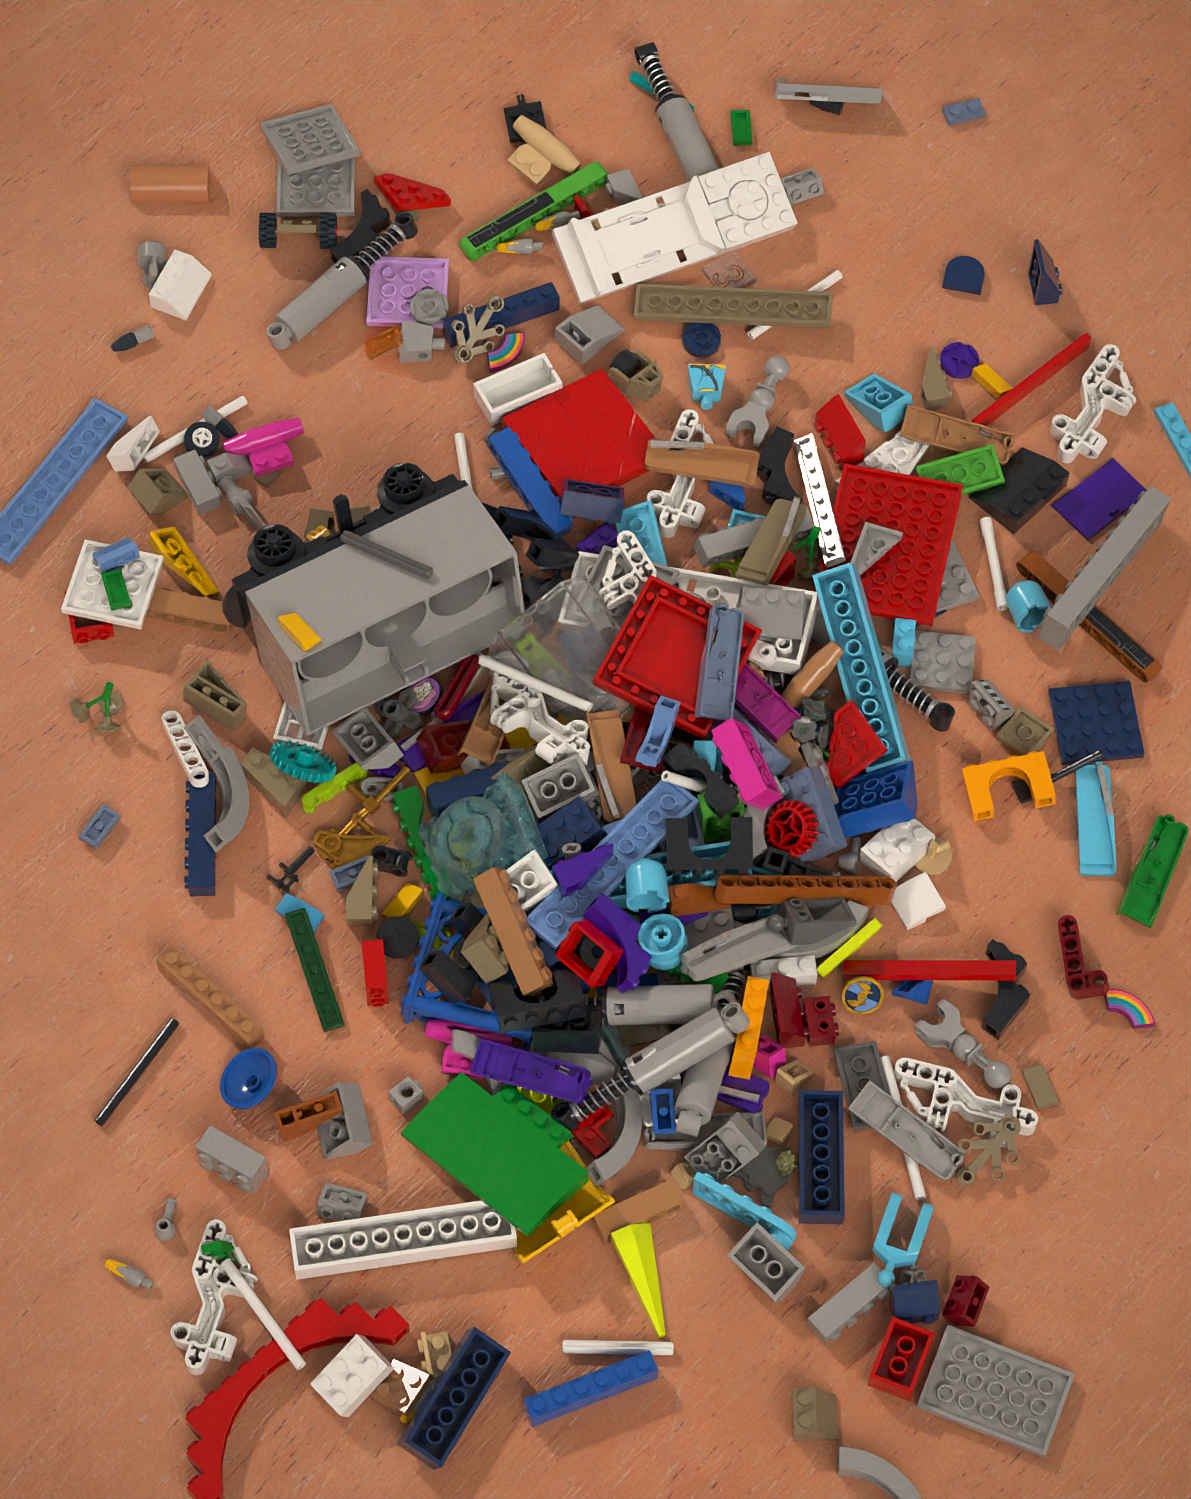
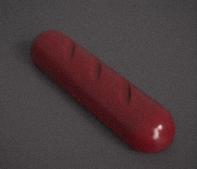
(457, 687)

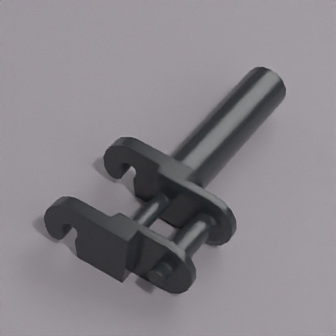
(291, 870)

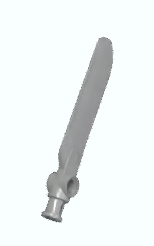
(240, 501)

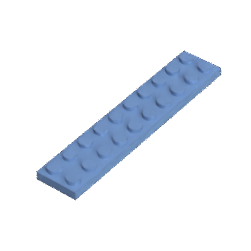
(57, 477)
(632, 840)

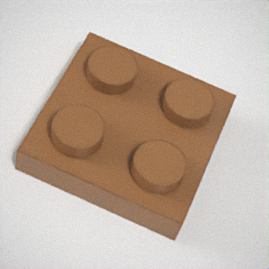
(401, 1388)

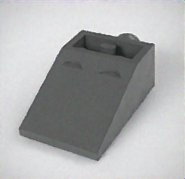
(812, 919)

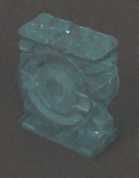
(507, 842)

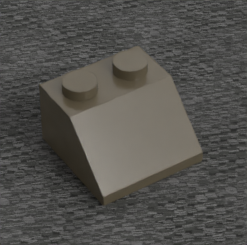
(156, 490)
(814, 1415)

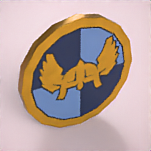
(862, 995)

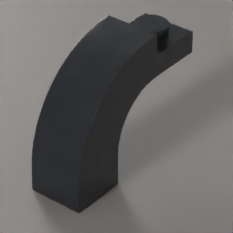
(782, 863)

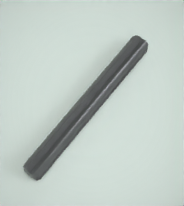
(387, 554)

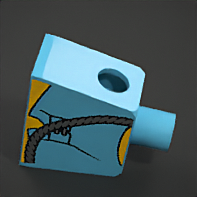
(706, 383)

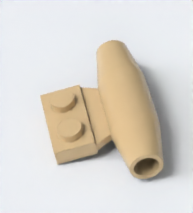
(541, 151)

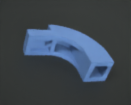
(659, 732)

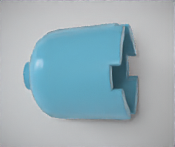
(1027, 605)
(646, 886)

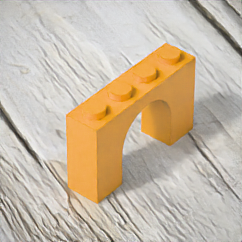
(1029, 767)
(747, 1040)

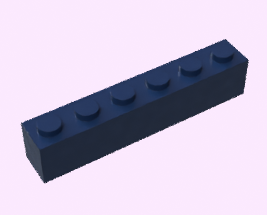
(516, 310)
(201, 856)

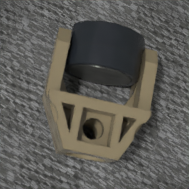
(643, 384)

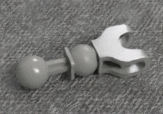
(760, 402)
(952, 1036)

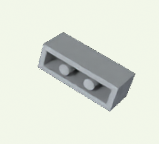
(197, 482)

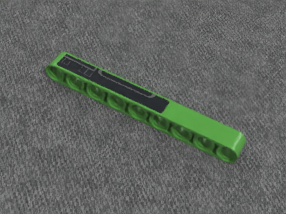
(533, 210)

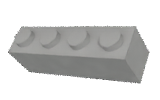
(847, 1305)

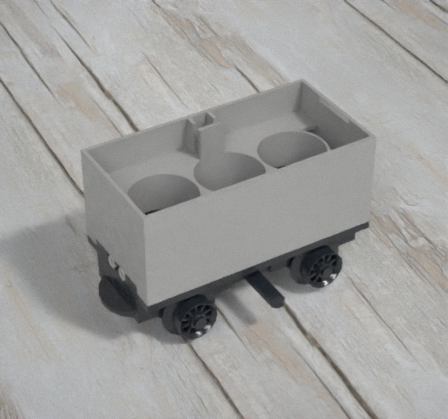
(374, 618)

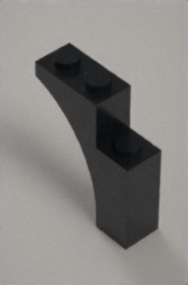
(373, 220)
(772, 466)
(1010, 997)

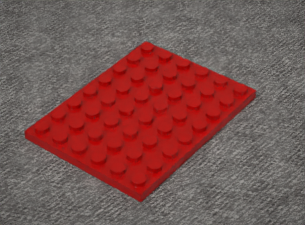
(911, 574)

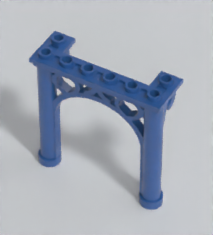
(428, 1006)

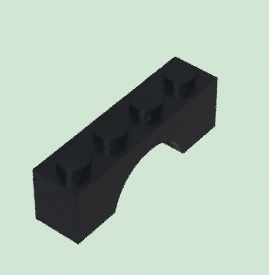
(719, 796)

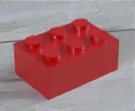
(901, 1359)

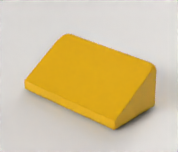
(991, 381)
(298, 631)
(404, 901)

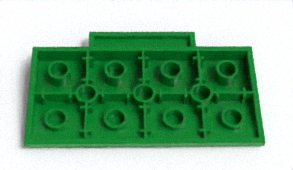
(499, 1150)

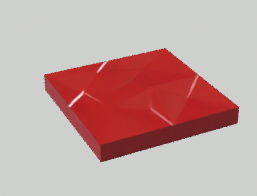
(583, 434)
(662, 653)

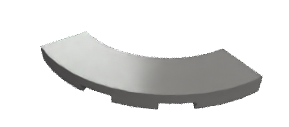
(758, 819)
(466, 1045)

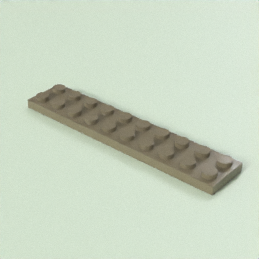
(733, 306)

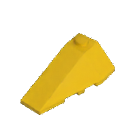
(181, 559)

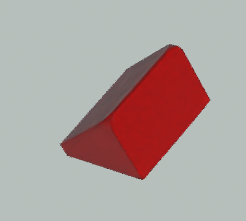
(583, 207)

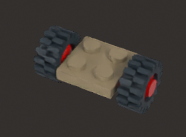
(269, 229)

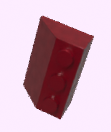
(787, 1011)

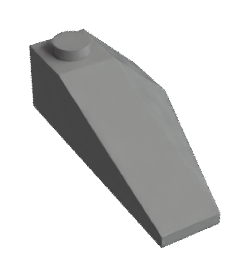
(597, 1064)

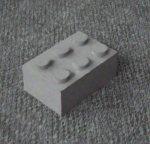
(232, 1160)

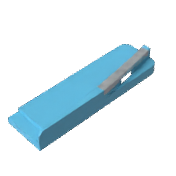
(1095, 821)

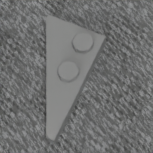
(873, 544)

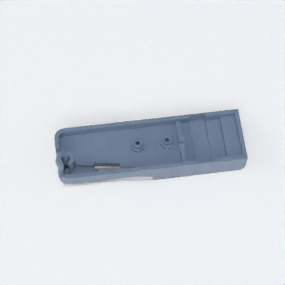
(720, 664)

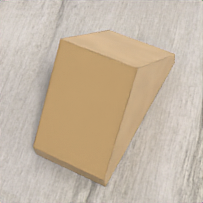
(792, 1076)

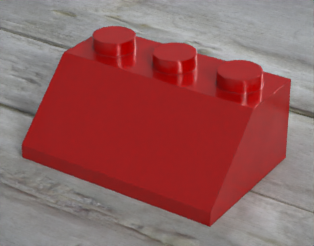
(840, 433)

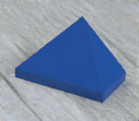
(914, 990)

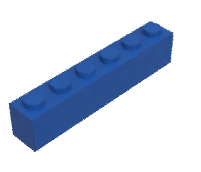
(528, 480)
(590, 1388)

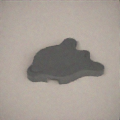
(763, 1175)

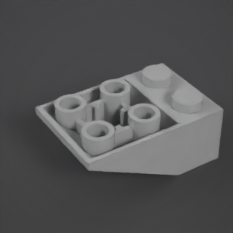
(587, 333)
(726, 1149)

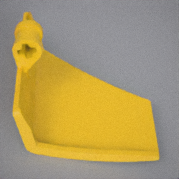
(573, 1213)

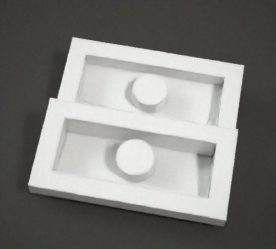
(917, 901)

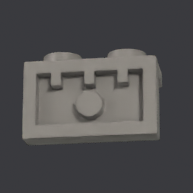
(802, 185)
(340, 1203)

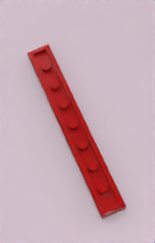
(1033, 381)
(931, 970)

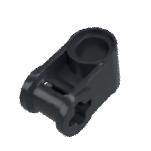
(392, 860)

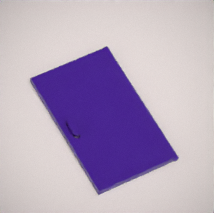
(1094, 499)

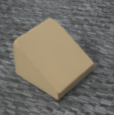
(778, 1130)
(683, 1175)

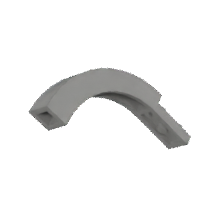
(231, 781)
(827, 944)
(627, 1132)
(876, 1471)

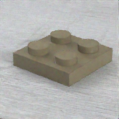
(1025, 732)

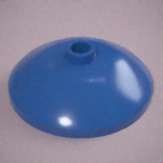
(248, 1078)

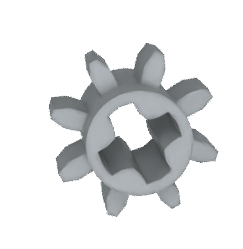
(912, 1275)

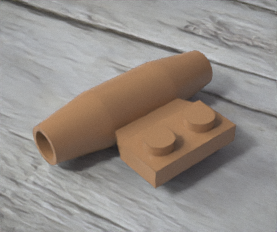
(812, 674)

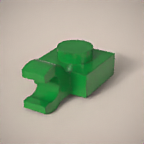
(218, 1250)

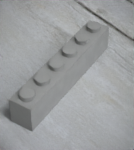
(735, 541)

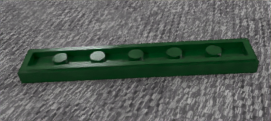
(314, 970)

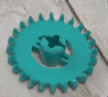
(306, 763)

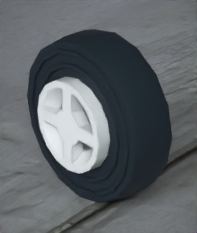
(203, 432)

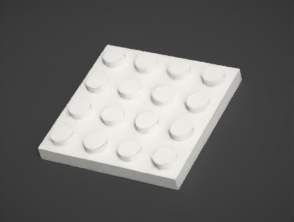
(88, 597)

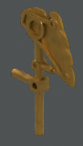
(347, 848)

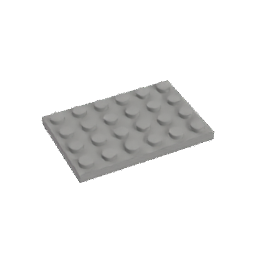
(995, 1391)

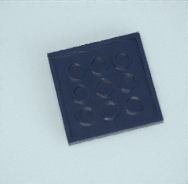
(1094, 720)

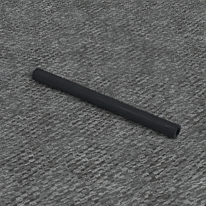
(136, 1072)

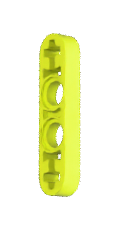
(849, 947)

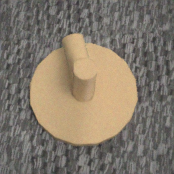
(937, 858)

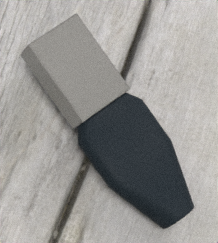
(132, 339)
(217, 421)

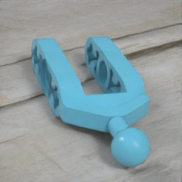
(893, 1256)

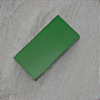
(741, 127)
(116, 589)

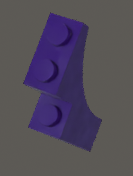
(623, 932)

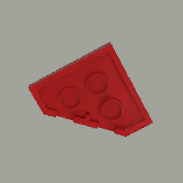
(410, 194)
(852, 744)

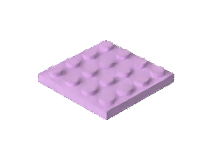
(396, 282)

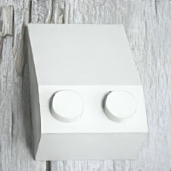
(531, 881)

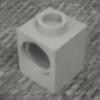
(403, 1103)

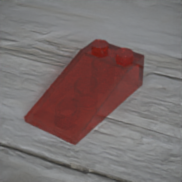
(442, 743)

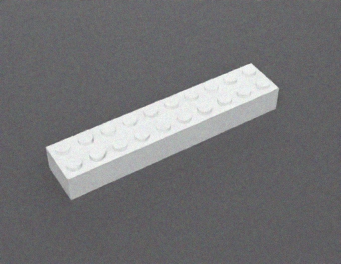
(399, 1239)

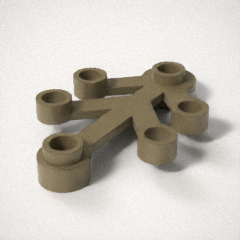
(476, 330)
(991, 1147)

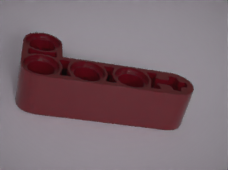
(1075, 956)

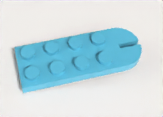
(643, 524)
(742, 1208)

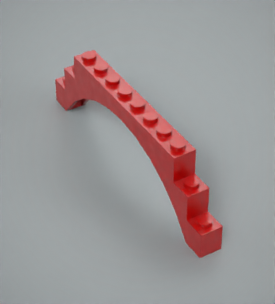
(312, 1330)

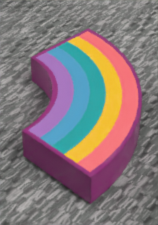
(507, 352)
(1130, 1007)

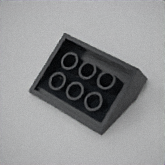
(1028, 487)

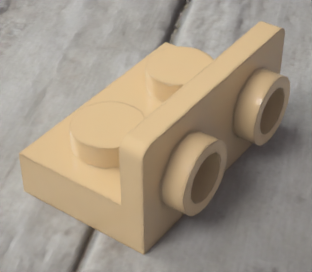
(436, 1352)

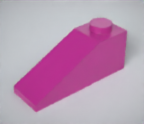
(769, 1056)

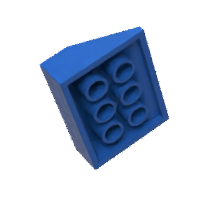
(877, 799)

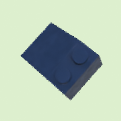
(1043, 276)

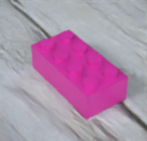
(746, 764)

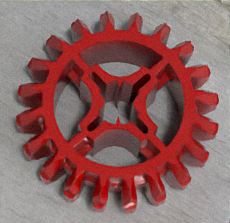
(800, 821)

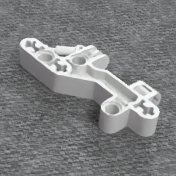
(1081, 433)
(677, 505)
(635, 577)
(527, 709)
(960, 1098)
(205, 1336)

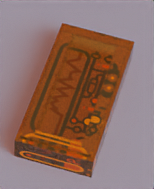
(384, 342)

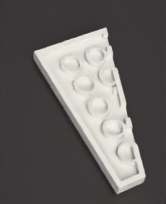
(895, 456)

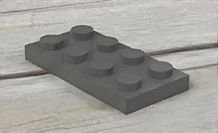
(855, 1068)

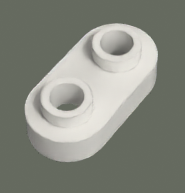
(763, 660)

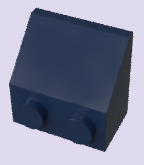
(916, 1302)

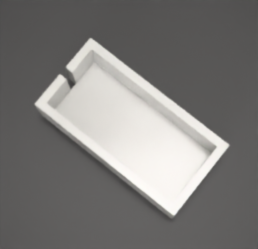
(516, 388)

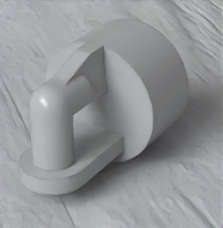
(151, 259)

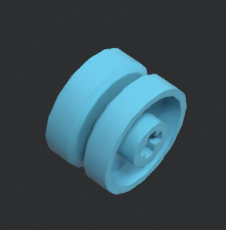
(664, 940)

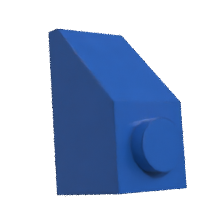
(729, 493)
(662, 1111)

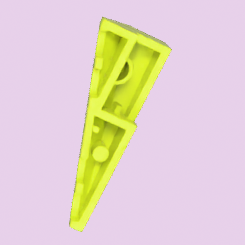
(637, 1254)

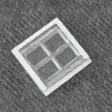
(290, 729)

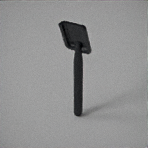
(1023, 791)

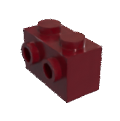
(820, 1021)
(965, 1300)

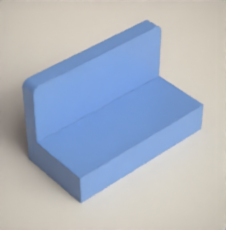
(116, 555)

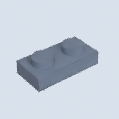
(963, 112)
(99, 827)
(346, 875)

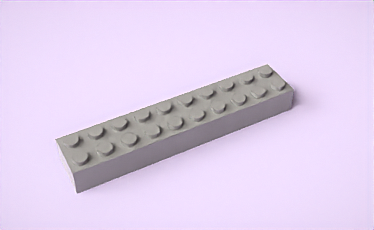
(1103, 568)

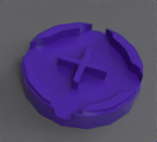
(959, 360)

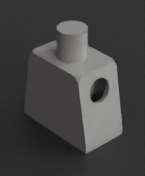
(418, 342)

